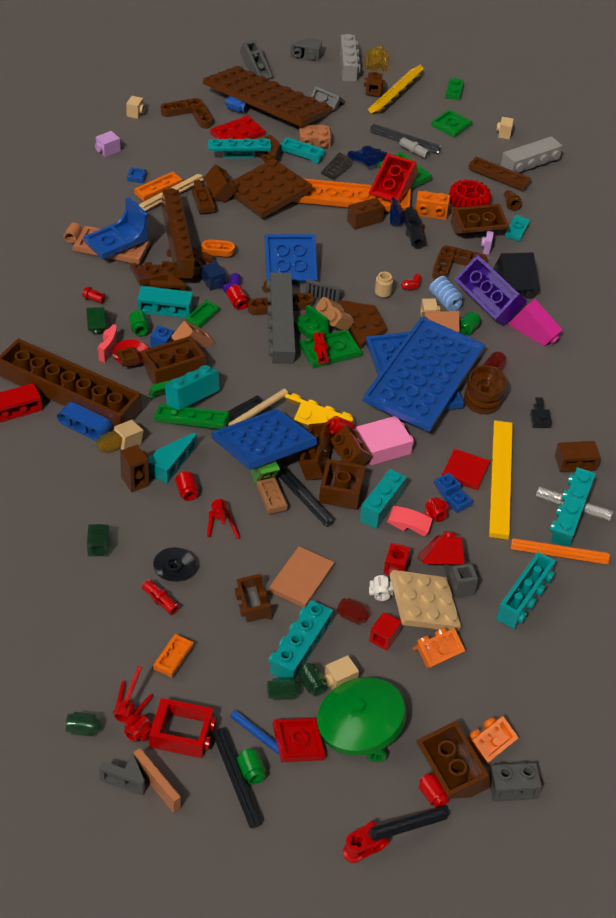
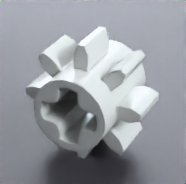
(381, 588)

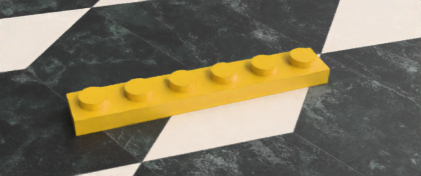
(399, 86)

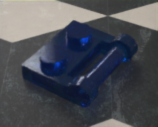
(368, 155)

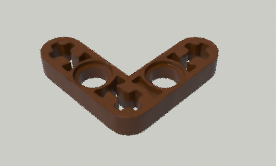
(192, 106)
(452, 255)

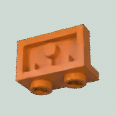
(439, 648)
(492, 738)

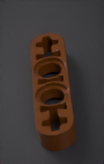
(300, 301)

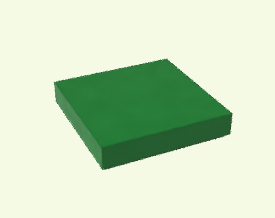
(451, 123)

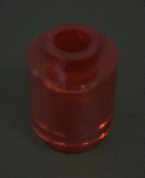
(496, 360)
(353, 611)

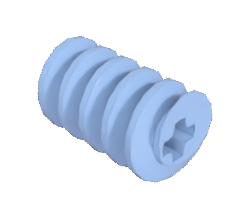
(446, 293)

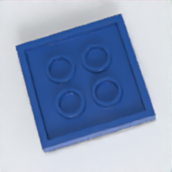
(291, 255)

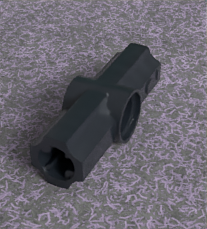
(413, 228)

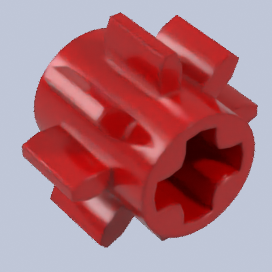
(436, 509)
(137, 728)

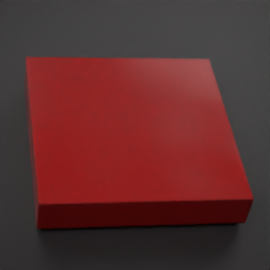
(467, 468)
(298, 740)

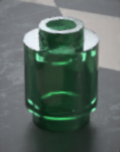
(313, 679)
(282, 688)
(82, 724)

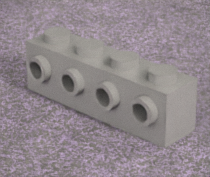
(349, 57)
(532, 155)

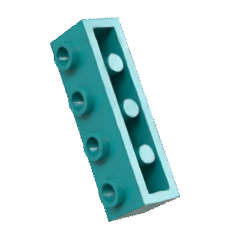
(572, 508)
(525, 590)
(301, 640)

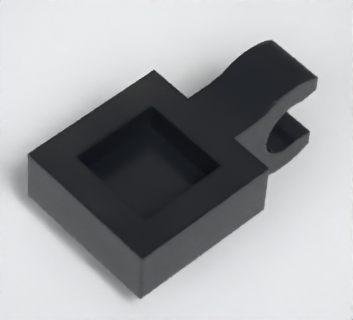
(539, 417)

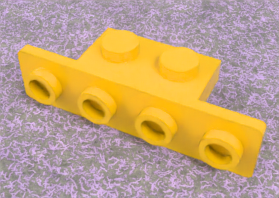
(311, 413)

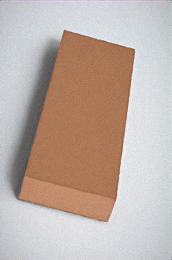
(158, 781)

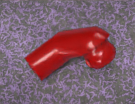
(411, 284)

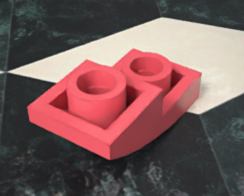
(109, 341)
(407, 518)

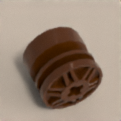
(485, 389)

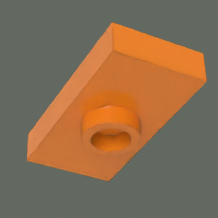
(173, 655)

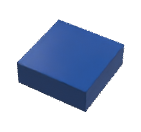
(136, 175)

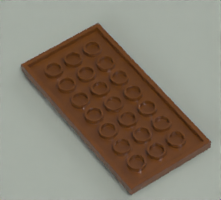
(268, 95)

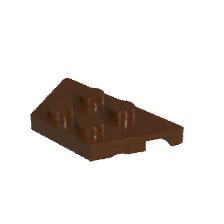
(366, 321)

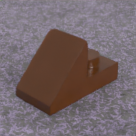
(172, 283)

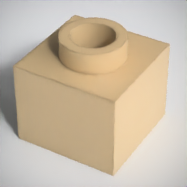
(135, 107)
(505, 127)
(429, 305)

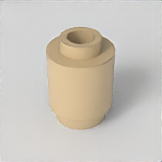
(383, 284)

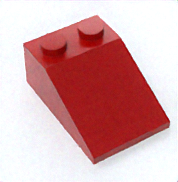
(394, 178)

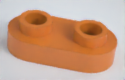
(218, 247)

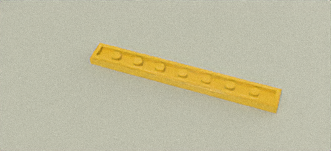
(500, 480)

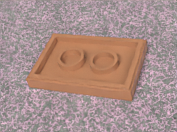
(301, 577)

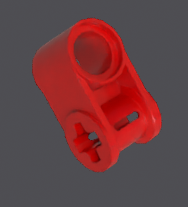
(360, 844)

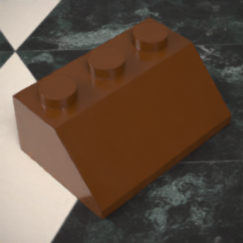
(478, 218)
(172, 359)
(454, 762)

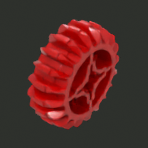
(469, 193)

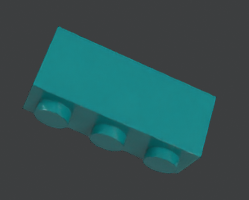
(165, 302)
(192, 387)
(383, 498)

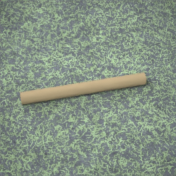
(260, 407)

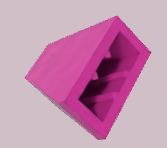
(536, 324)

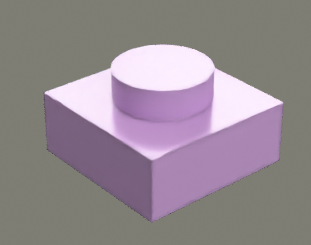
(486, 242)

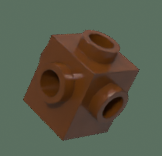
(374, 83)

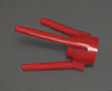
(220, 512)
(126, 707)

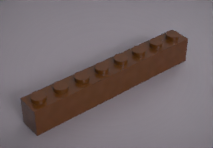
(177, 233)

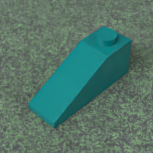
(170, 458)

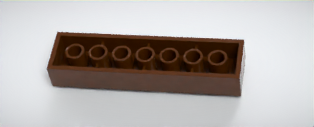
(68, 382)

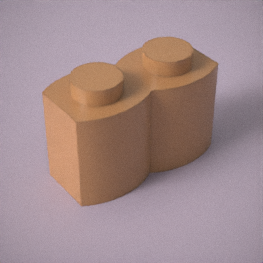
(335, 314)

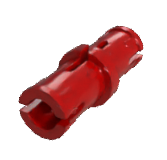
(320, 347)
(160, 597)

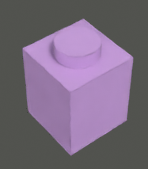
(107, 144)

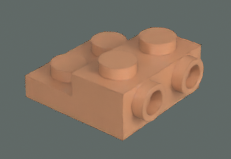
(315, 135)

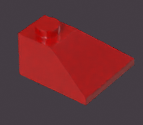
(443, 550)

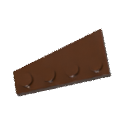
(158, 272)

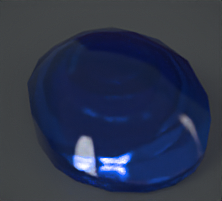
(396, 213)

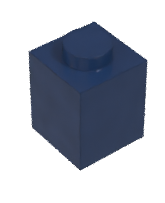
(213, 275)

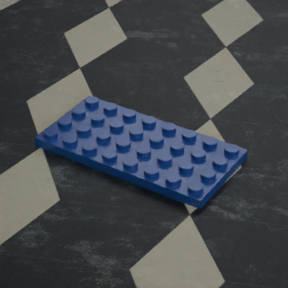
(424, 373)

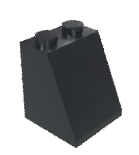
(519, 272)

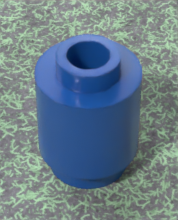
(236, 105)

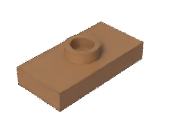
(271, 495)

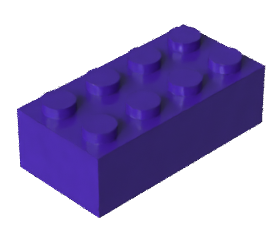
(490, 290)

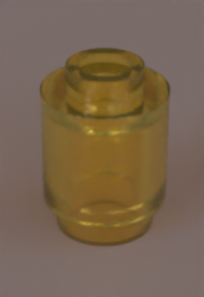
(109, 442)

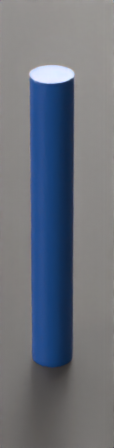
(254, 730)

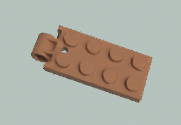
(75, 234)

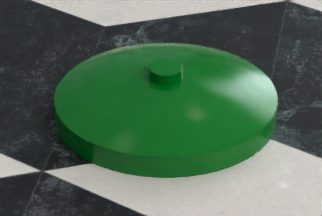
(361, 716)

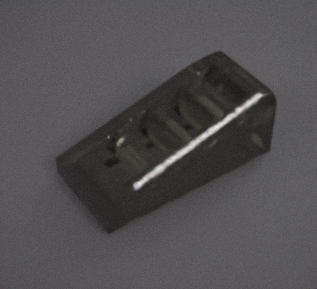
(339, 158)

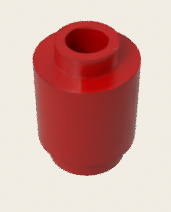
(237, 297)
(337, 423)
(187, 485)
(433, 790)

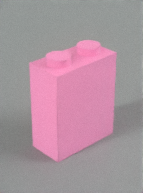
(386, 439)

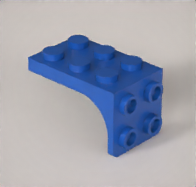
(124, 234)

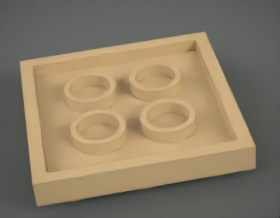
(424, 600)

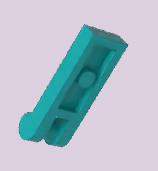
(302, 149)

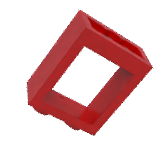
(178, 744)

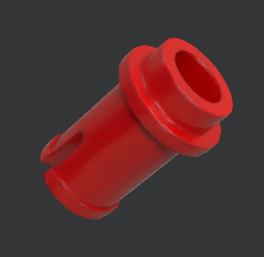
(89, 293)

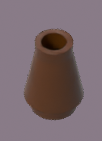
(512, 200)

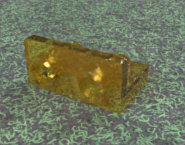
(377, 57)

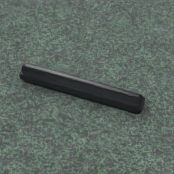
(408, 823)

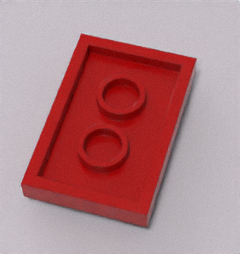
(238, 129)

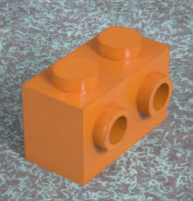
(432, 204)

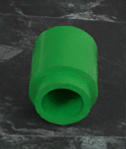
(138, 322)
(469, 323)
(251, 766)

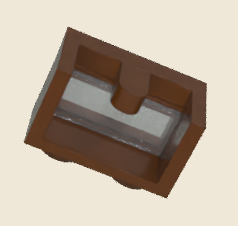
(253, 598)

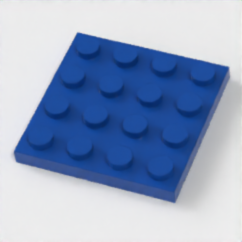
(264, 439)

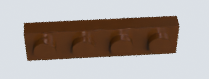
(499, 173)

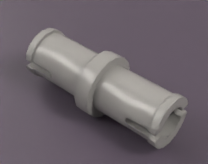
(414, 148)

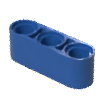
(84, 421)

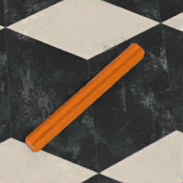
(560, 551)

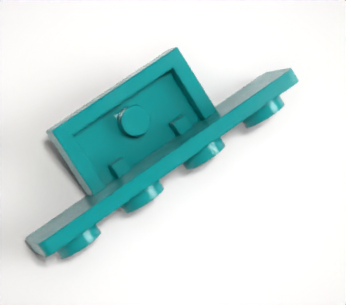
(239, 147)

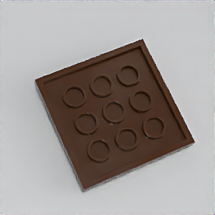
(269, 188)

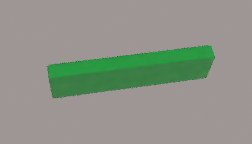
(192, 417)

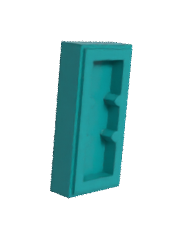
(517, 228)

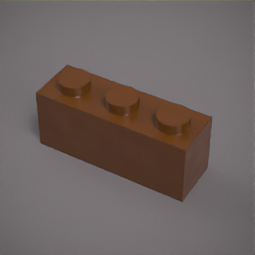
(315, 458)

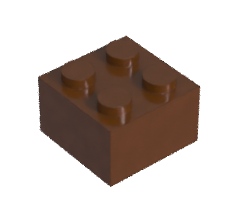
(342, 484)

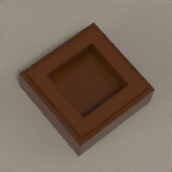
(128, 356)

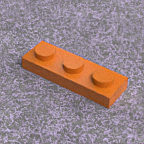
(156, 186)

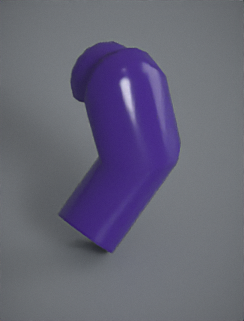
(235, 280)

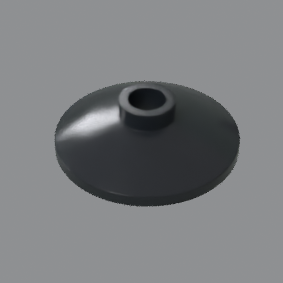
(173, 564)

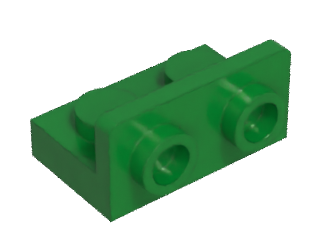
(311, 323)

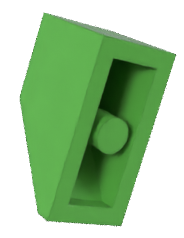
(265, 471)

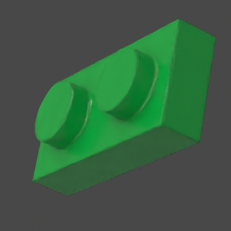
(454, 89)

